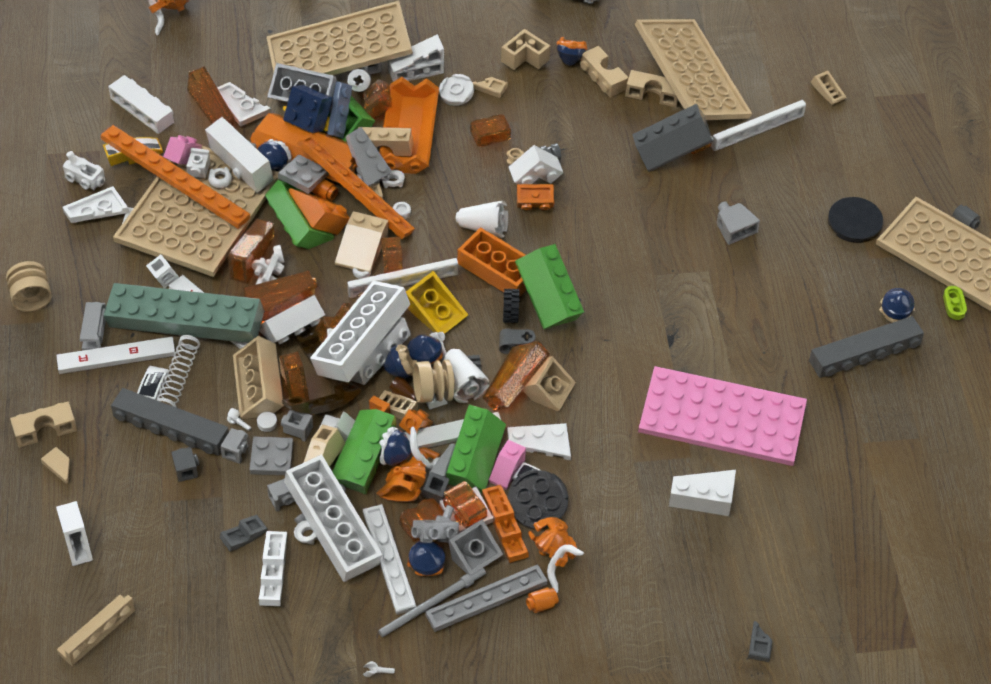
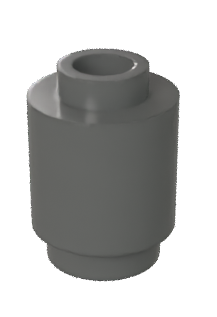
(967, 216)

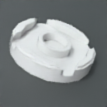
(456, 90)

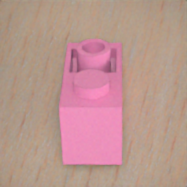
(179, 149)

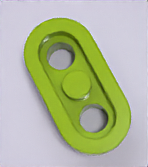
(955, 306)

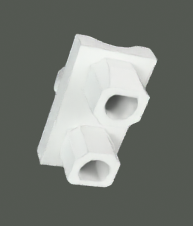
(266, 268)

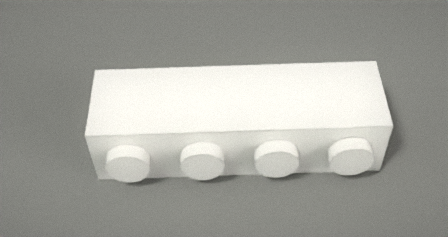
(141, 104)

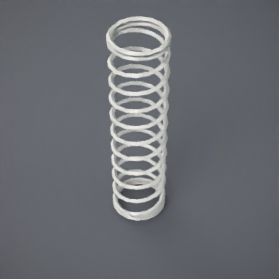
(188, 346)

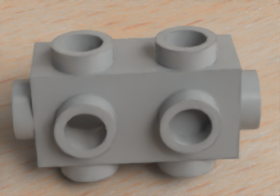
(439, 529)

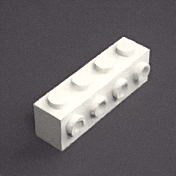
(396, 336)

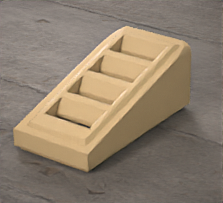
(829, 81)
(398, 399)

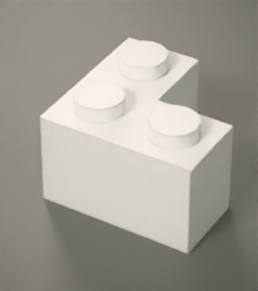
(535, 164)

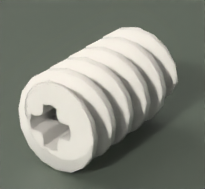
(362, 86)

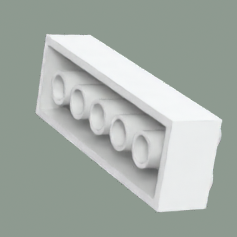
(360, 331)
(332, 518)

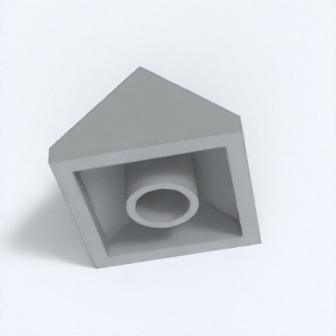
(474, 548)

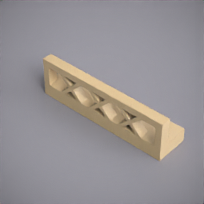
(96, 629)

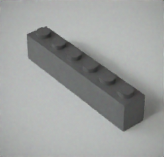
(866, 347)
(169, 421)

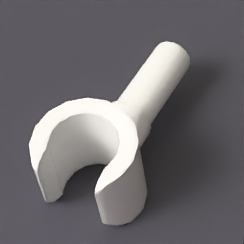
(441, 337)
(233, 418)
(375, 669)

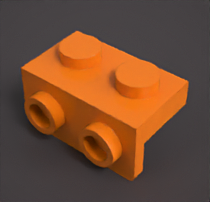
(535, 196)

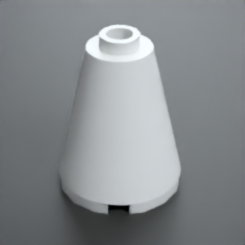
(487, 216)
(469, 379)

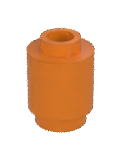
(326, 190)
(542, 600)

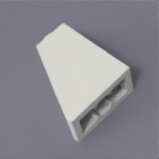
(74, 533)

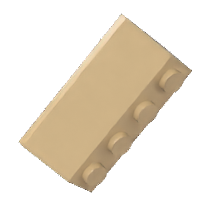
(257, 378)

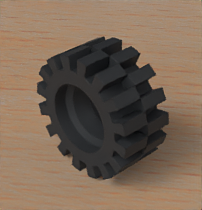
(511, 306)

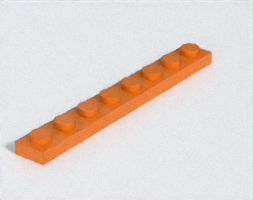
(355, 185)

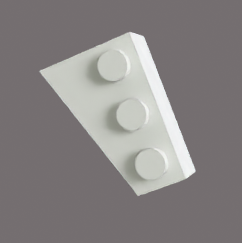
(704, 492)

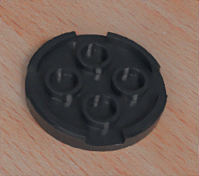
(855, 219)
(537, 496)

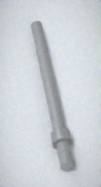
(465, 581)

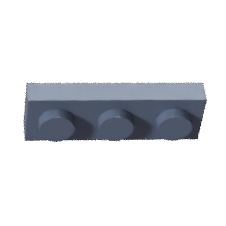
(339, 110)

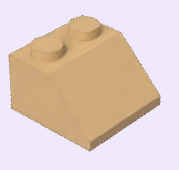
(550, 385)

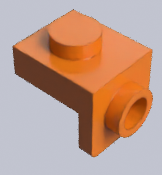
(415, 419)

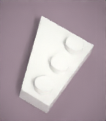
(96, 206)

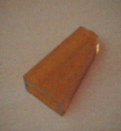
(208, 96)
(250, 248)
(282, 293)
(514, 374)

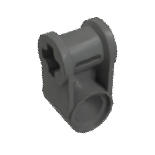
(511, 338)

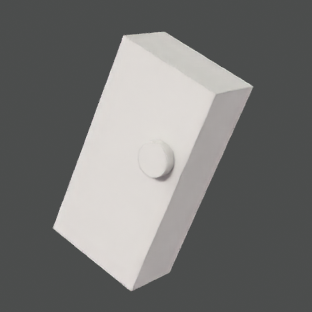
(239, 155)

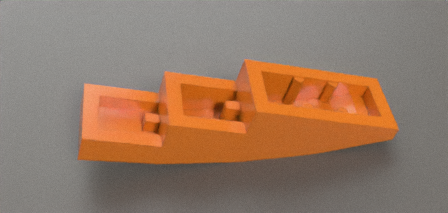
(505, 523)

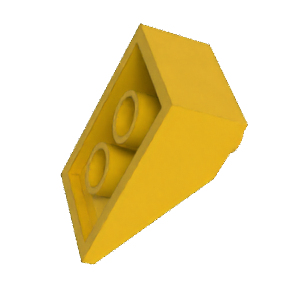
(435, 304)

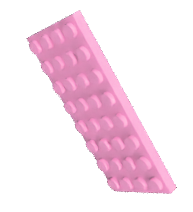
(723, 416)

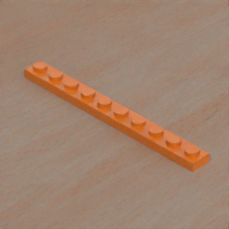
(175, 176)

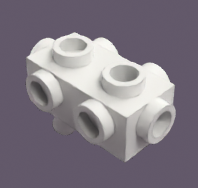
(83, 172)

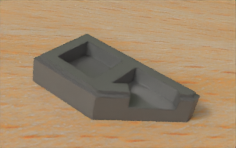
(760, 644)

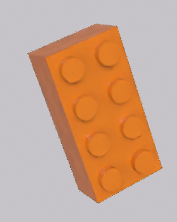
(492, 261)

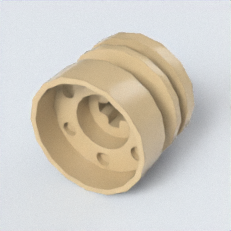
(28, 286)
(437, 381)

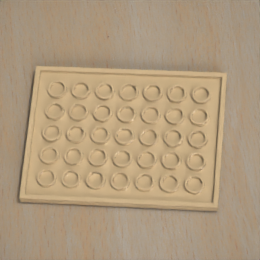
(184, 230)

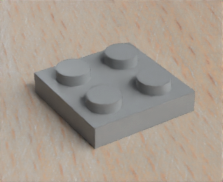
(303, 174)
(271, 455)

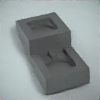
(244, 533)

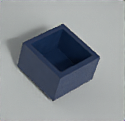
(307, 108)

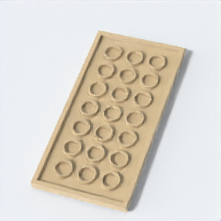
(344, 41)
(693, 68)
(942, 249)

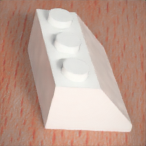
(292, 320)

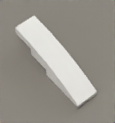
(273, 568)

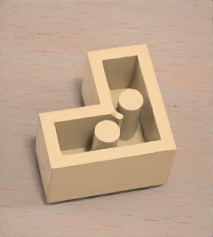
(525, 48)

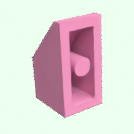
(507, 464)

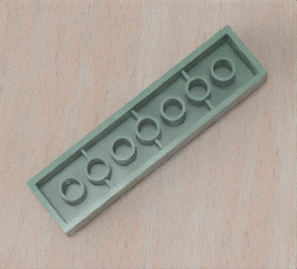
(184, 313)

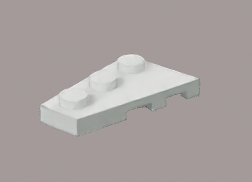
(242, 106)
(542, 438)

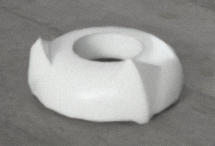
(394, 174)
(220, 183)
(300, 529)

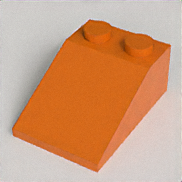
(320, 212)

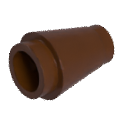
(402, 387)

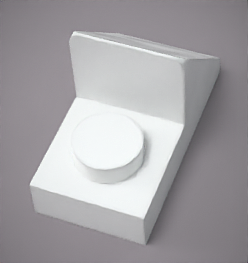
(343, 424)

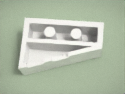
(424, 62)

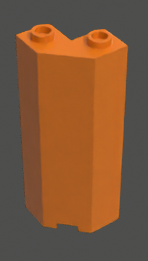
(414, 109)
(277, 129)

